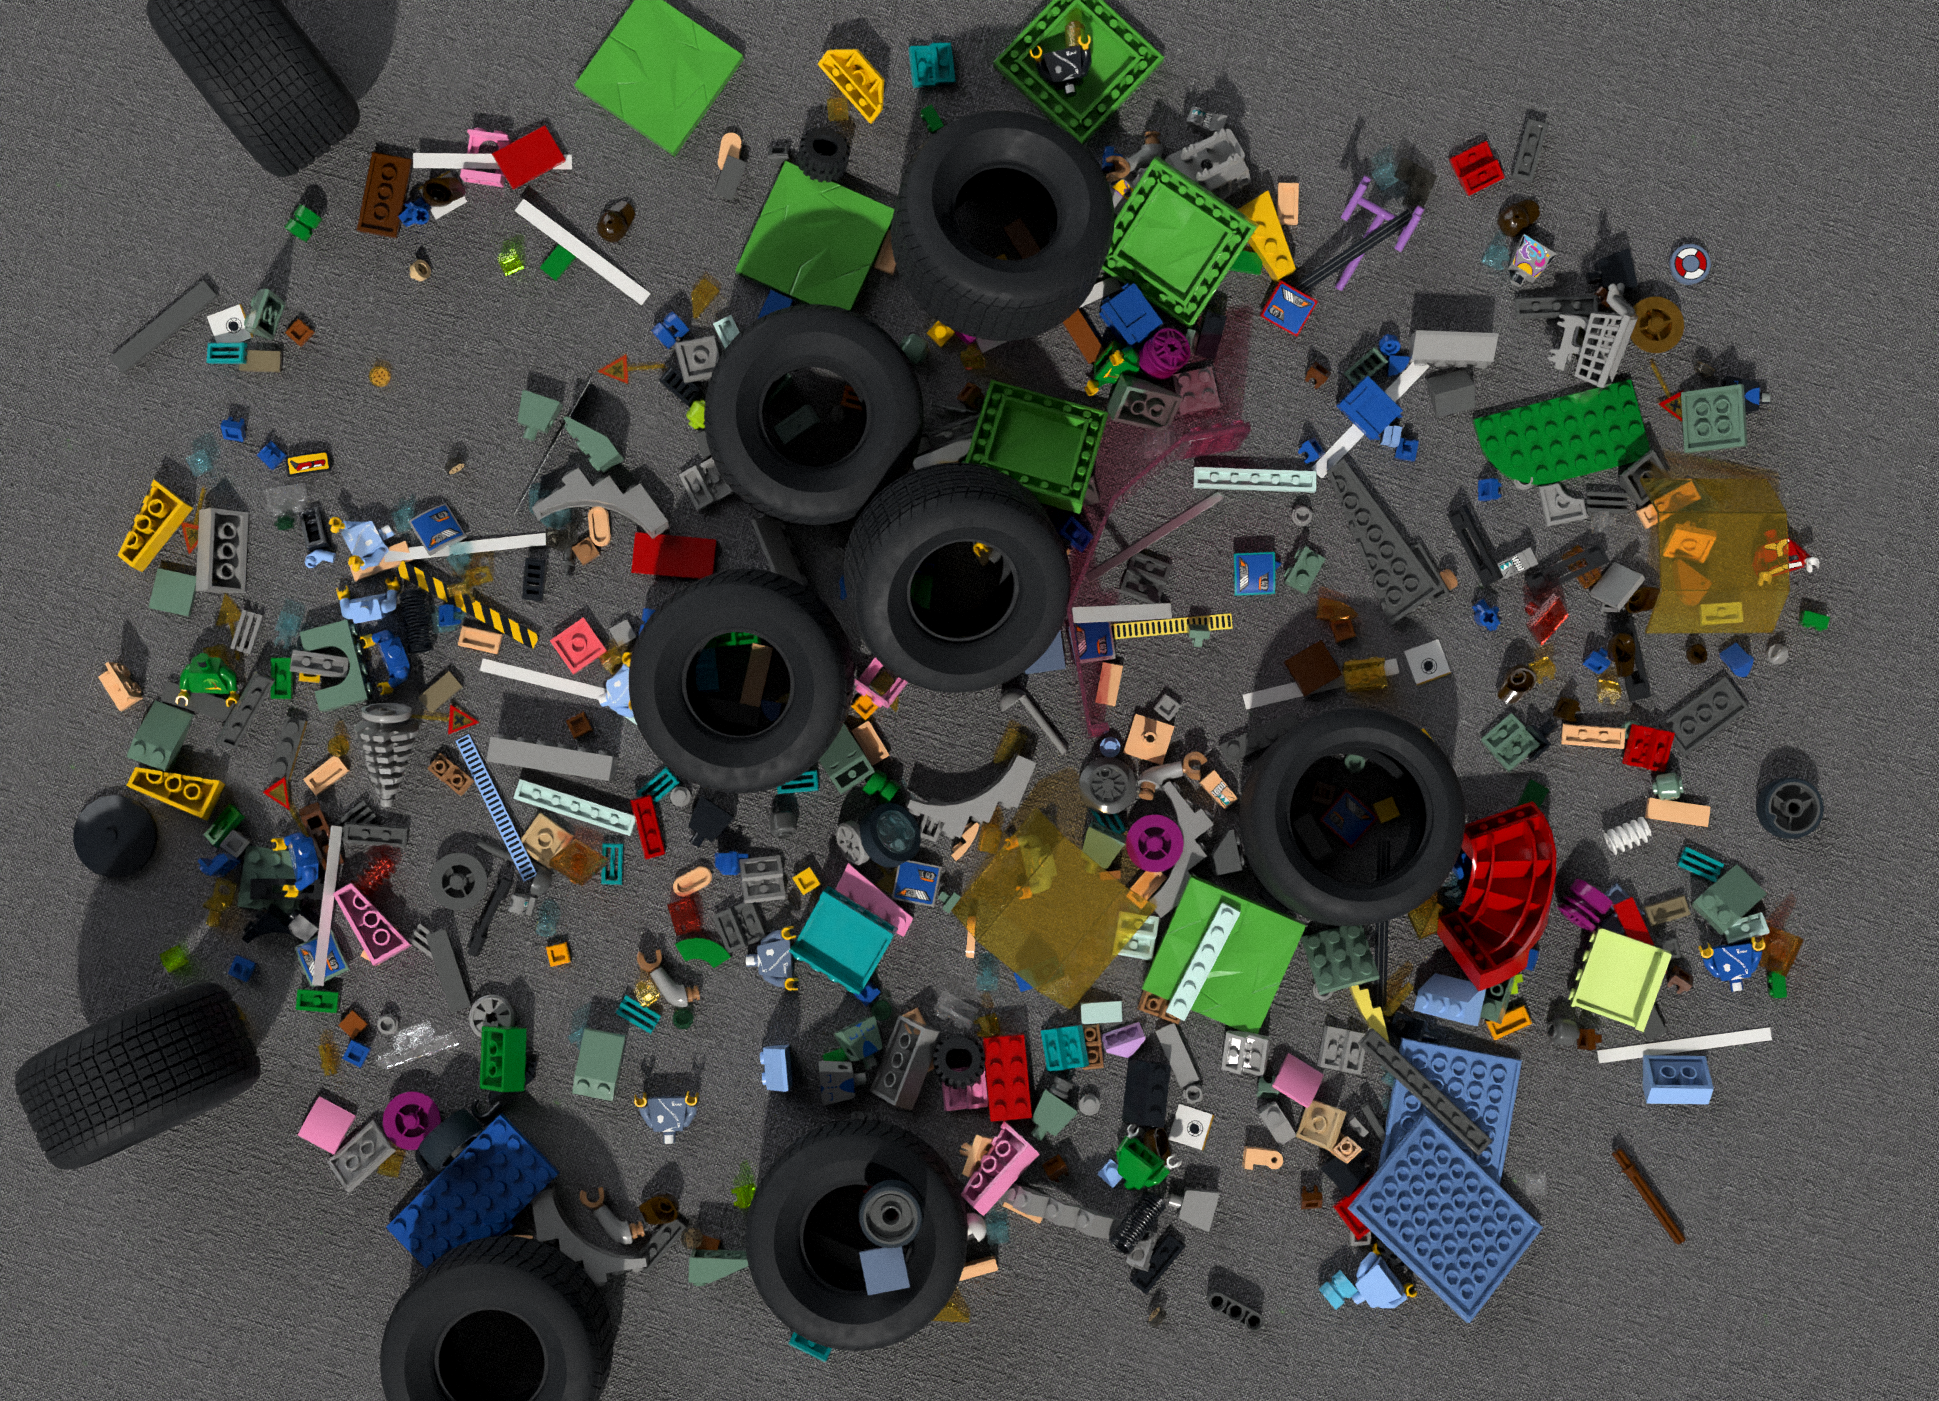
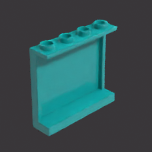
(843, 940)

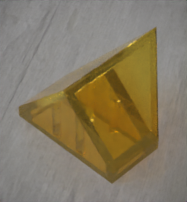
(1425, 918)

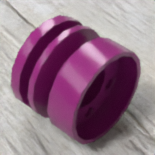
(1164, 354)
(1584, 905)

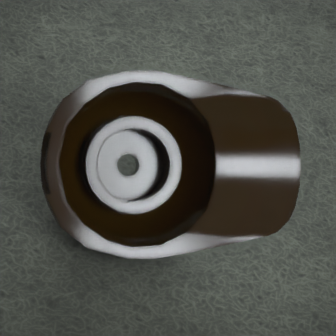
(442, 191)
(1527, 214)
(621, 216)
(1642, 599)
(1622, 652)
(1517, 683)
(1158, 1142)
(660, 1209)

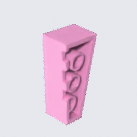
(865, 893)
(371, 927)
(999, 1169)

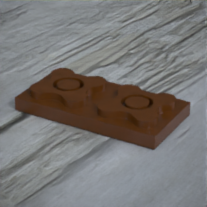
(384, 195)

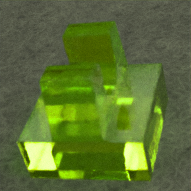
(510, 262)
(173, 958)
(744, 1195)

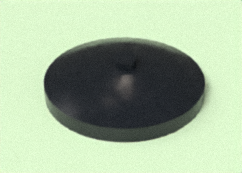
(115, 836)

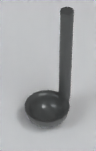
(542, 879)

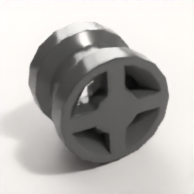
(1061, 1087)

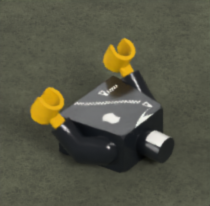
(1064, 67)

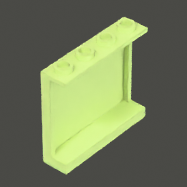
(1620, 978)

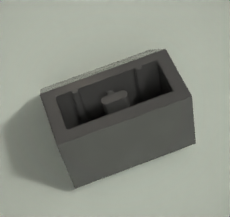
(1225, 854)

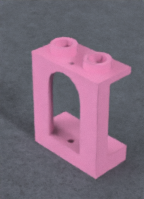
(476, 139)
(865, 679)

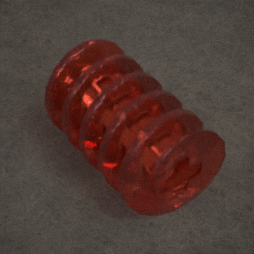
(375, 875)

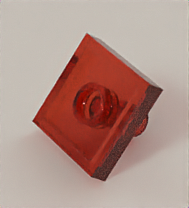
(1545, 618)

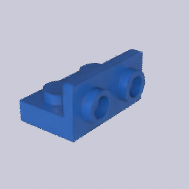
(219, 865)

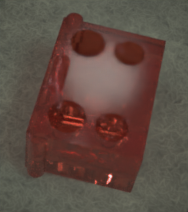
(686, 916)

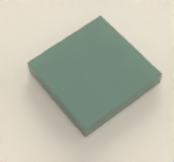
(173, 592)

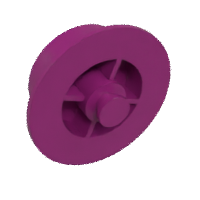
(1154, 843)
(410, 1119)

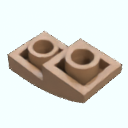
(451, 774)
(1156, 1006)
(1093, 1046)

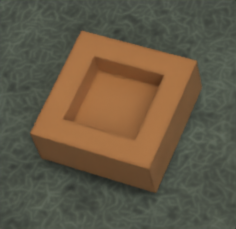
(586, 551)

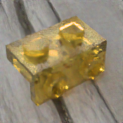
(1364, 674)

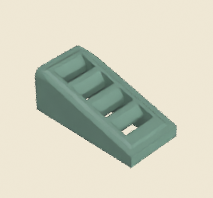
(1377, 354)

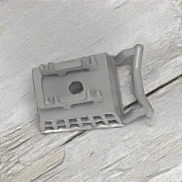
(1227, 162)
(1590, 348)

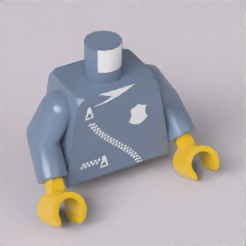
(774, 959)
(668, 1113)

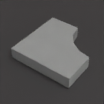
(1559, 507)

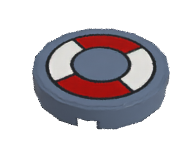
(1689, 264)

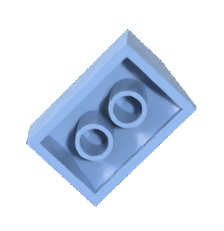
(1450, 999)
(1676, 1079)

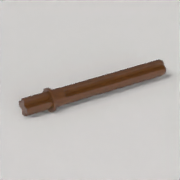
(1629, 1168)

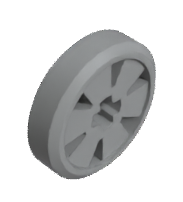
(850, 842)
(487, 1005)

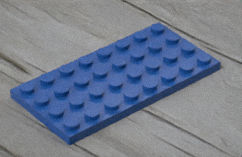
(474, 1193)

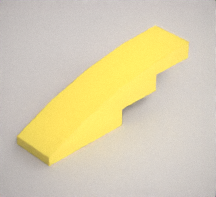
(1371, 1015)

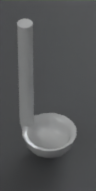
(1013, 695)

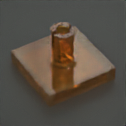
(578, 862)
(1779, 951)

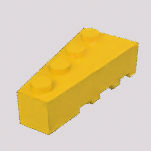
(1269, 238)
(153, 526)
(183, 792)

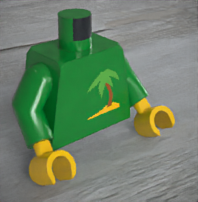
(1111, 364)
(208, 676)

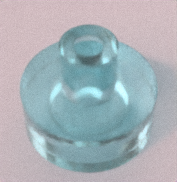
(546, 926)

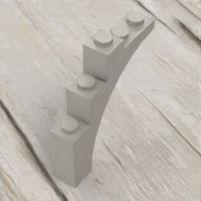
(579, 492)
(955, 815)
(1191, 825)
(1061, 1212)
(597, 1262)

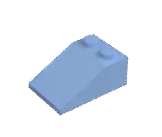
(777, 1068)

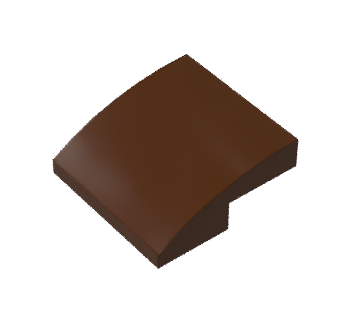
(1312, 668)

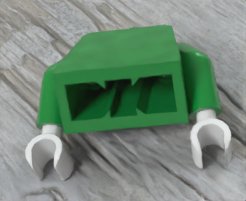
(1139, 1164)

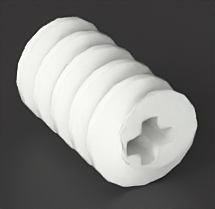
(1627, 834)

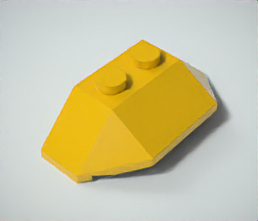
(856, 80)

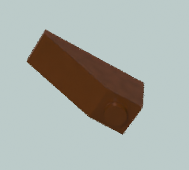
(319, 830)

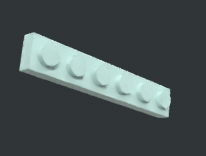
(1254, 479)
(575, 807)
(1203, 961)

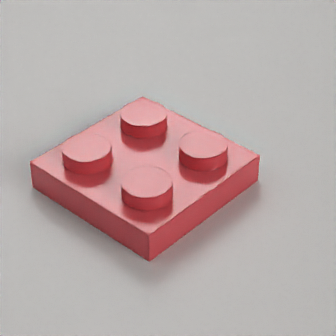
(578, 645)

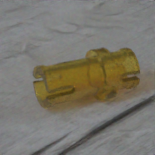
(327, 1060)

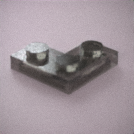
(1419, 182)

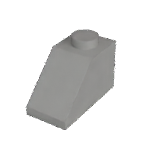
(1276, 1123)

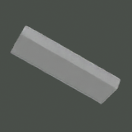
(1177, 1055)

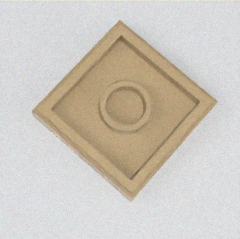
(545, 839)
(1321, 1124)

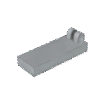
(319, 664)

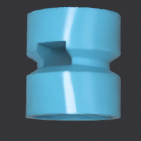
(1338, 1290)

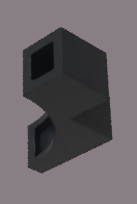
(300, 923)

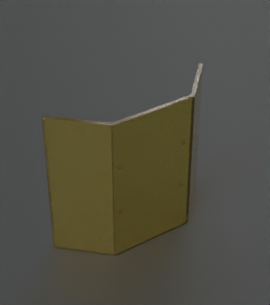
(1719, 555)
(1051, 911)

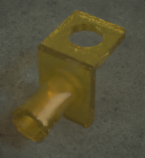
(467, 586)
(218, 902)

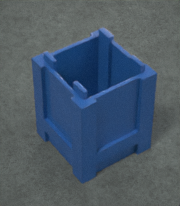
(1130, 317)
(1369, 408)

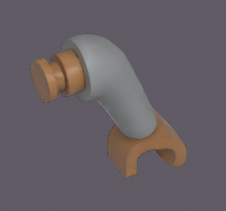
(1139, 160)
(1155, 776)
(674, 993)
(616, 1229)

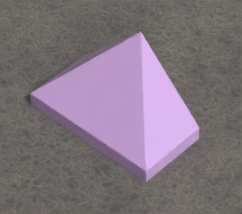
(1124, 1040)

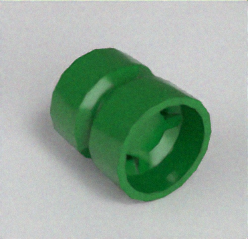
(303, 223)
(881, 787)

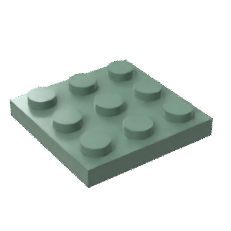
(1714, 419)
(266, 863)
(1339, 958)

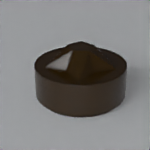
(1696, 654)

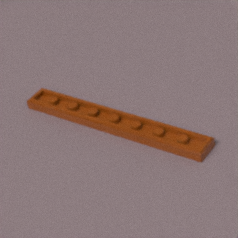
(1075, 324)

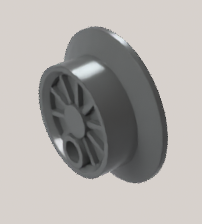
(1107, 785)
(458, 881)

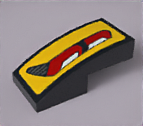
(308, 463)

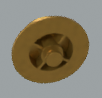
(1658, 325)

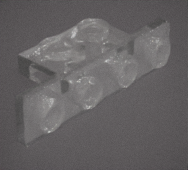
(415, 1043)

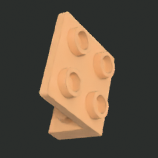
(120, 685)

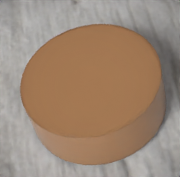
(1449, 579)

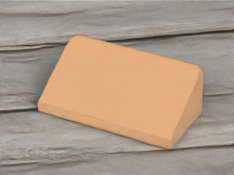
(979, 1267)

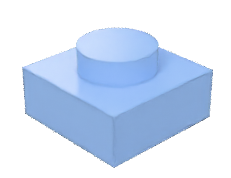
(1109, 1173)

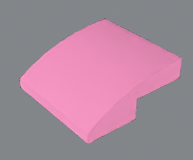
(1298, 1080)
(967, 1098)
(326, 1125)

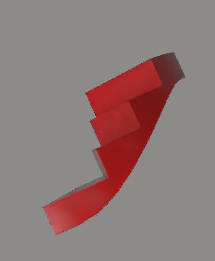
(1505, 896)

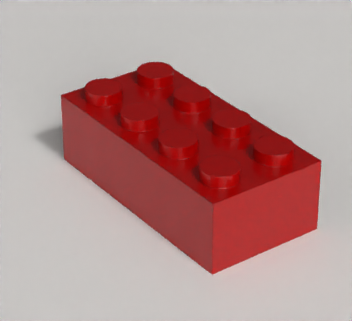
(1007, 1077)

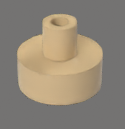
(420, 270)

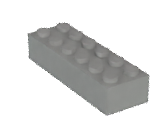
(552, 759)

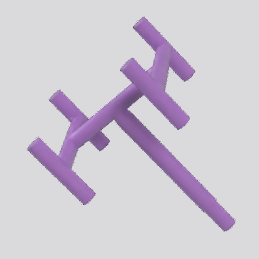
(1381, 214)

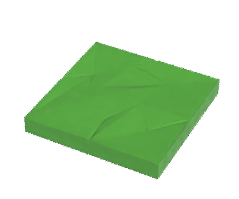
(1118, 66)
(659, 72)
(815, 240)
(1176, 241)
(1039, 442)
(1247, 966)

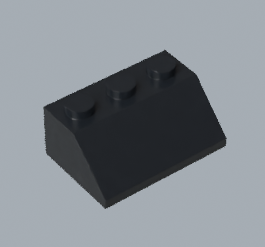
(1146, 1092)

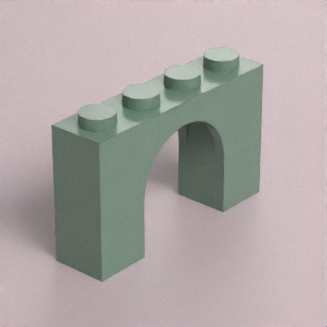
(355, 686)

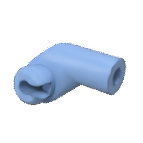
(317, 556)

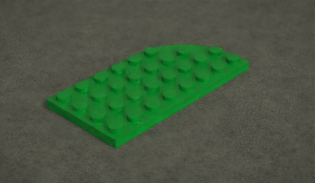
(1565, 435)

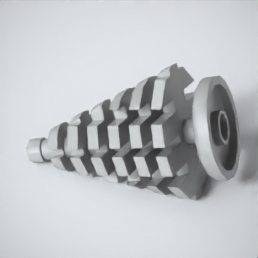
(385, 744)

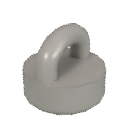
(1777, 654)

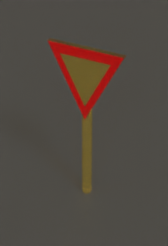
(280, 794)

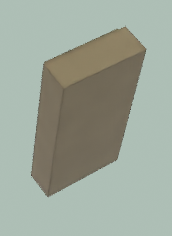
(262, 361)
(440, 692)
(1667, 910)

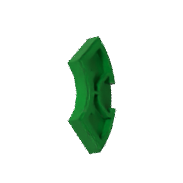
(703, 949)

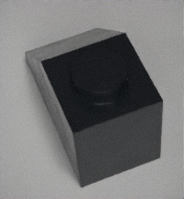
(1210, 335)

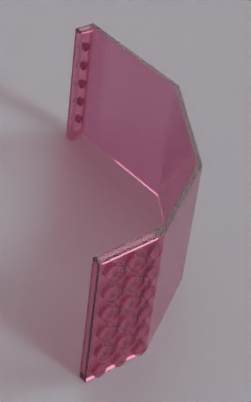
(1191, 445)

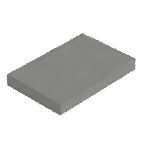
(361, 1155)

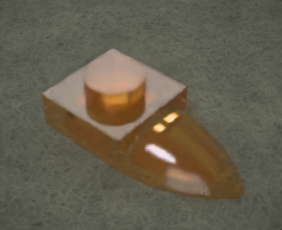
(1334, 610)

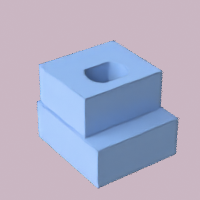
(1391, 436)

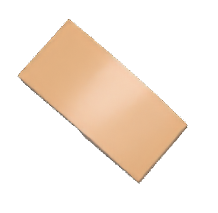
(969, 835)
(1345, 1148)

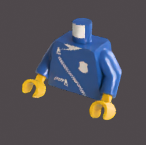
(393, 658)
(303, 861)
(1733, 961)

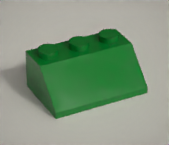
(503, 1058)

